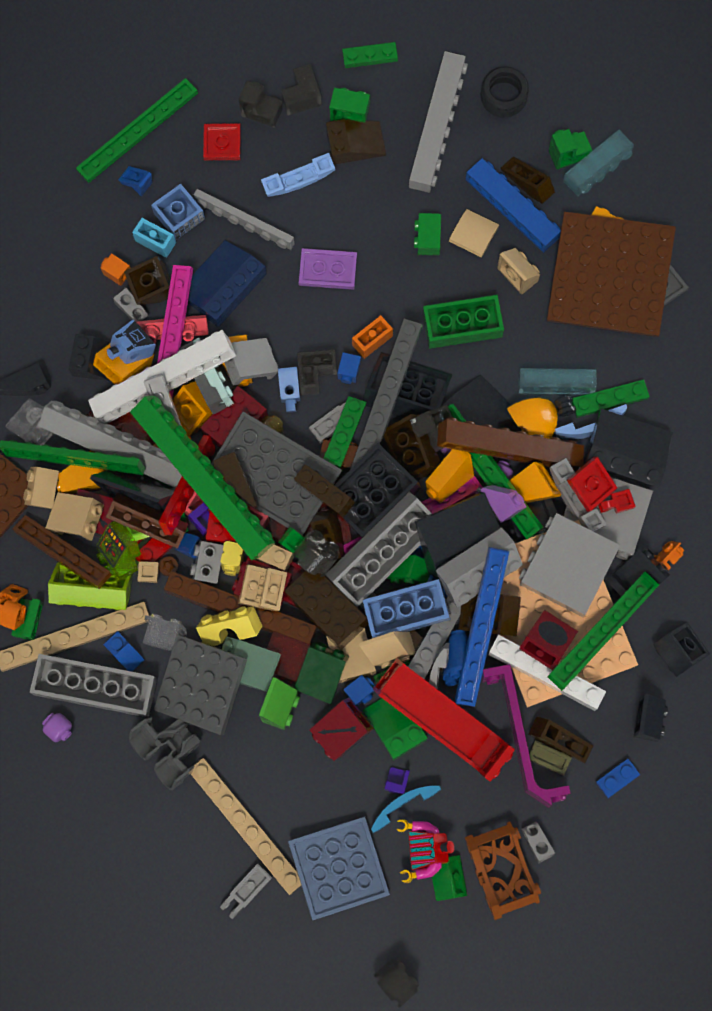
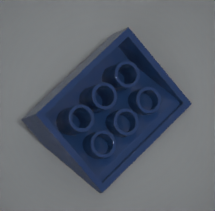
(224, 282)

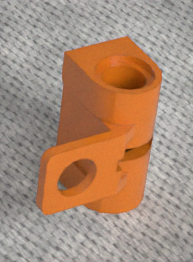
(11, 612)

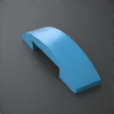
(425, 793)

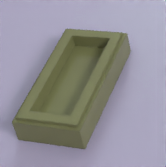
(549, 758)

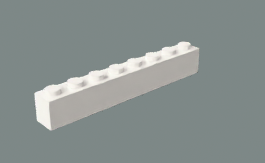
(176, 371)

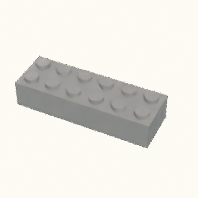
(379, 550)
(93, 685)

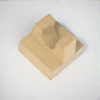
(148, 572)

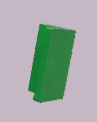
(32, 618)
(449, 880)

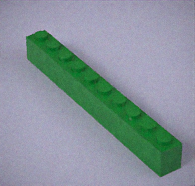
(203, 477)

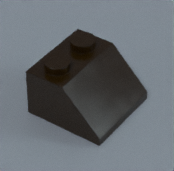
(149, 281)

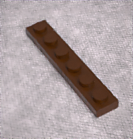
(62, 552)

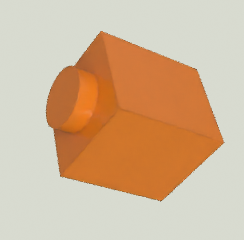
(114, 269)

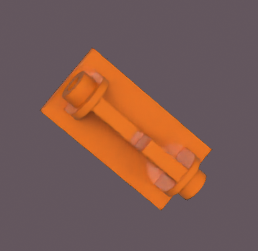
(670, 551)

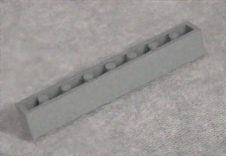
(437, 122)
(108, 440)

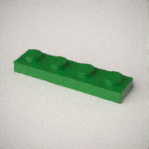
(610, 398)
(345, 431)

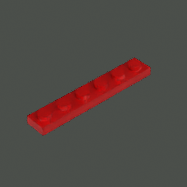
(183, 493)

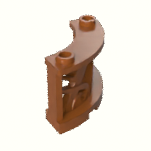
(493, 897)

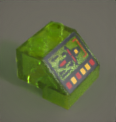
(118, 551)

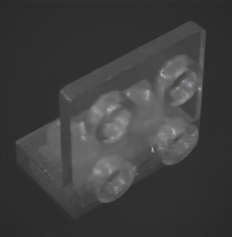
(26, 423)
(162, 632)

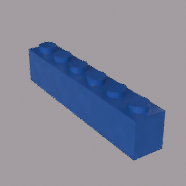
(513, 205)

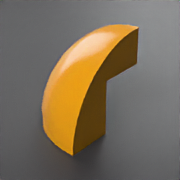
(535, 416)

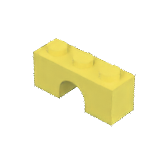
(242, 621)

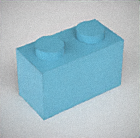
(154, 237)

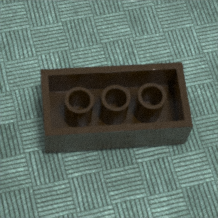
(326, 608)

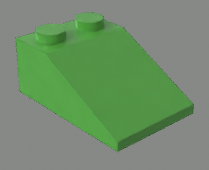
(279, 704)

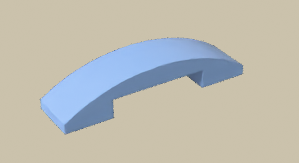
(300, 177)
(570, 433)

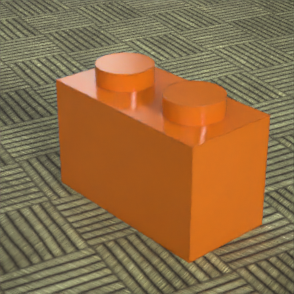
(372, 337)

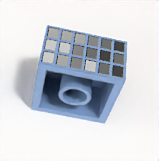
(178, 211)

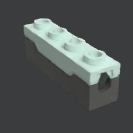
(212, 387)

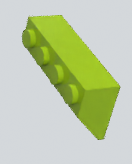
(70, 589)

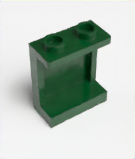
(321, 672)

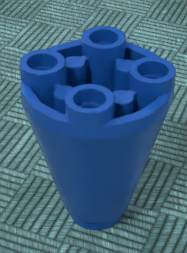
(458, 643)

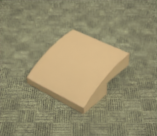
(473, 233)
(262, 588)

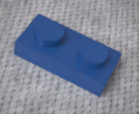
(617, 778)

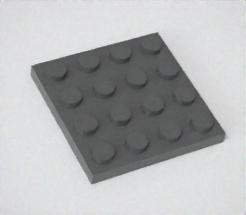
(200, 684)

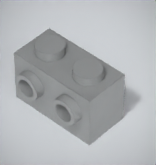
(207, 562)

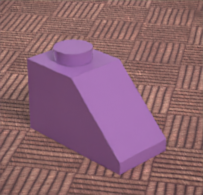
(504, 501)

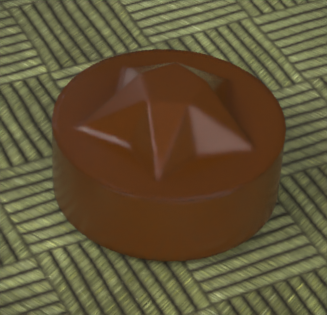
(167, 565)

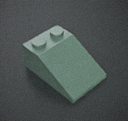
(259, 665)

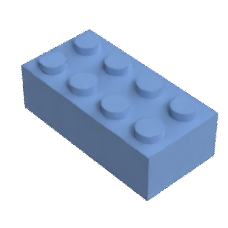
(407, 609)

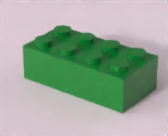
(463, 321)

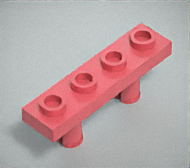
(192, 327)

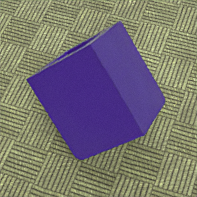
(199, 518)
(397, 781)

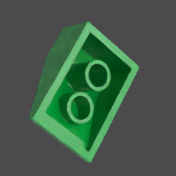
(394, 729)

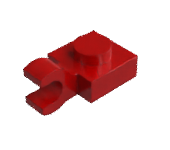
(620, 501)

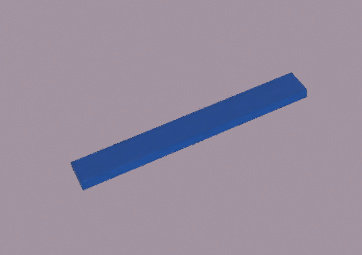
(481, 626)

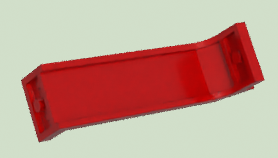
(444, 719)

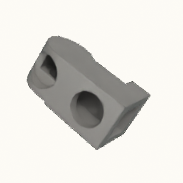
(127, 304)
(538, 842)

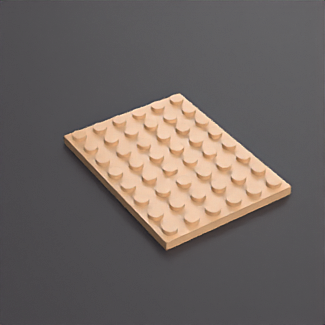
(612, 657)

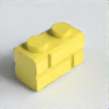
(231, 558)

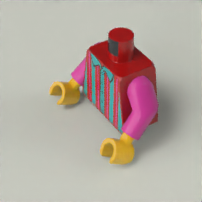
(427, 849)

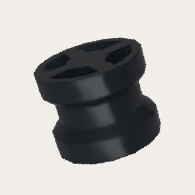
(565, 406)

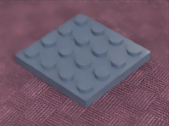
(338, 868)

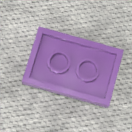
(328, 269)

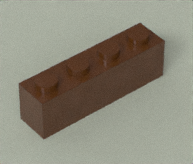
(143, 519)

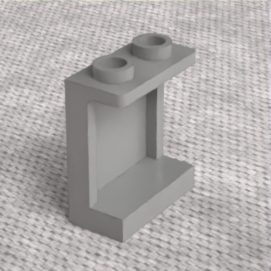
(252, 360)

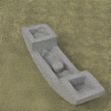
(589, 519)
(440, 662)

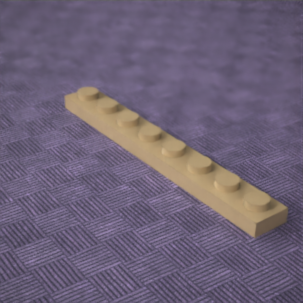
(73, 636)
(246, 826)

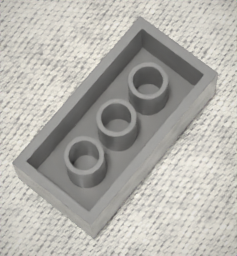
(464, 573)

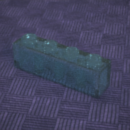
(598, 163)
(557, 381)

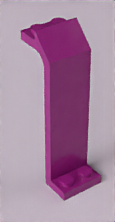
(544, 796)

